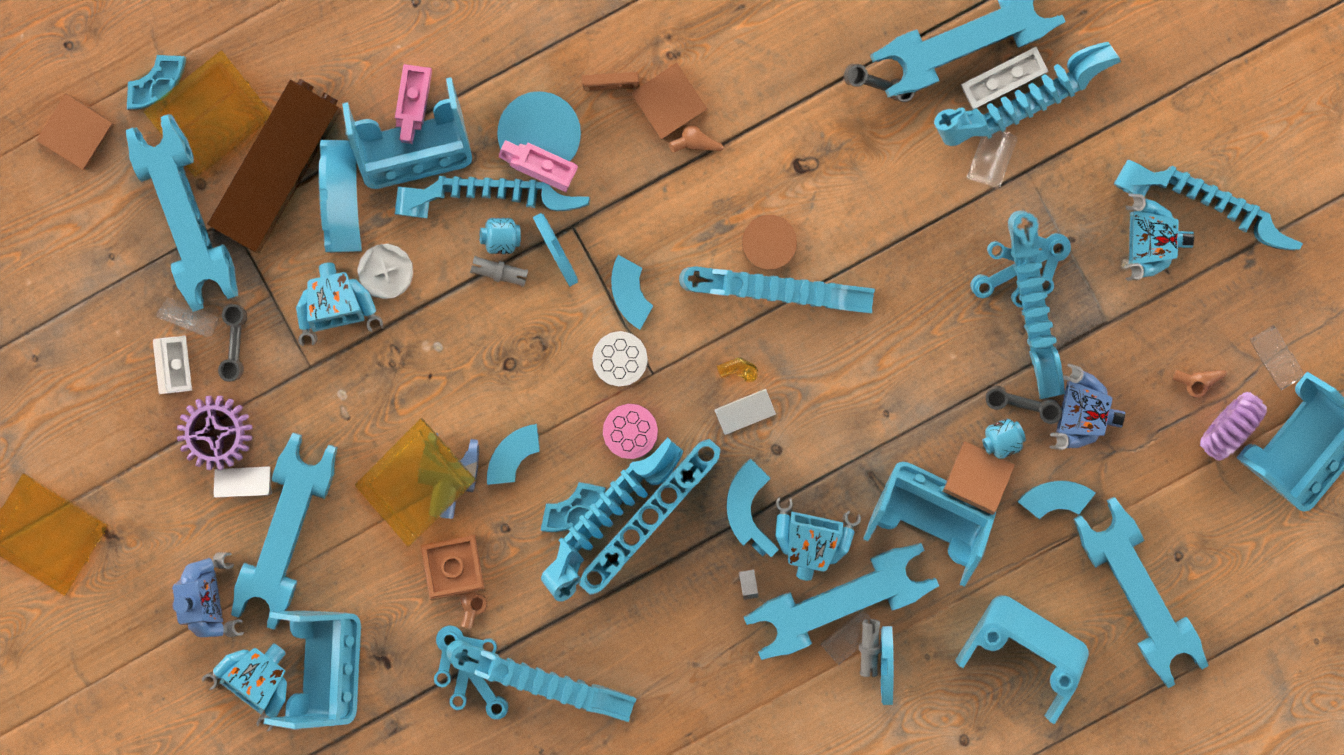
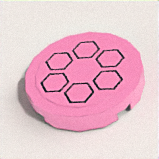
(630, 431)

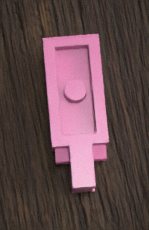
(412, 100)
(539, 164)

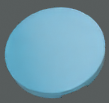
(543, 122)

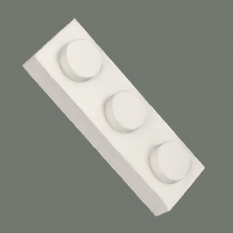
(1004, 78)

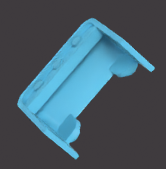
(436, 148)
(920, 501)
(1011, 619)
(329, 669)

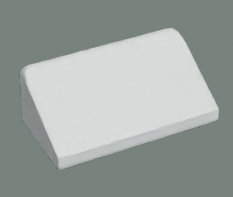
(172, 364)
(745, 411)
(242, 482)

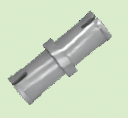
(499, 271)
(869, 648)

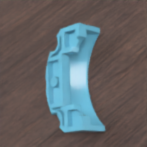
(339, 197)

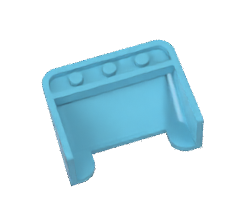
(1307, 449)

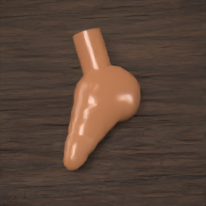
(694, 140)
(1199, 381)
(472, 604)

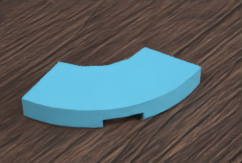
(158, 82)
(555, 249)
(627, 292)
(510, 453)
(1055, 496)
(566, 513)
(887, 665)

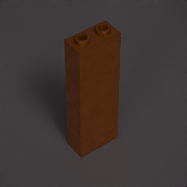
(275, 165)

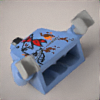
(1084, 411)
(199, 601)

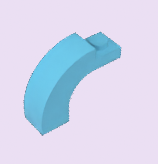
(740, 495)

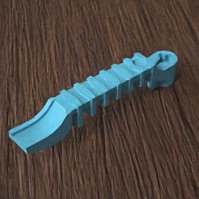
(960, 125)
(1138, 179)
(415, 202)
(1027, 267)
(781, 289)
(562, 574)
(536, 681)

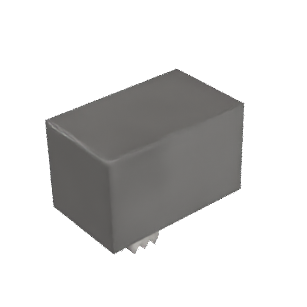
(748, 584)

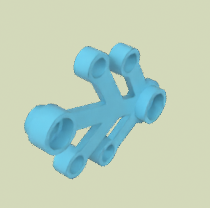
(1046, 253)
(462, 678)

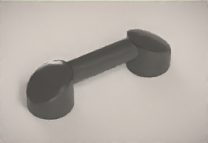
(857, 75)
(232, 368)
(1049, 409)

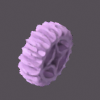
(1233, 426)
(216, 445)

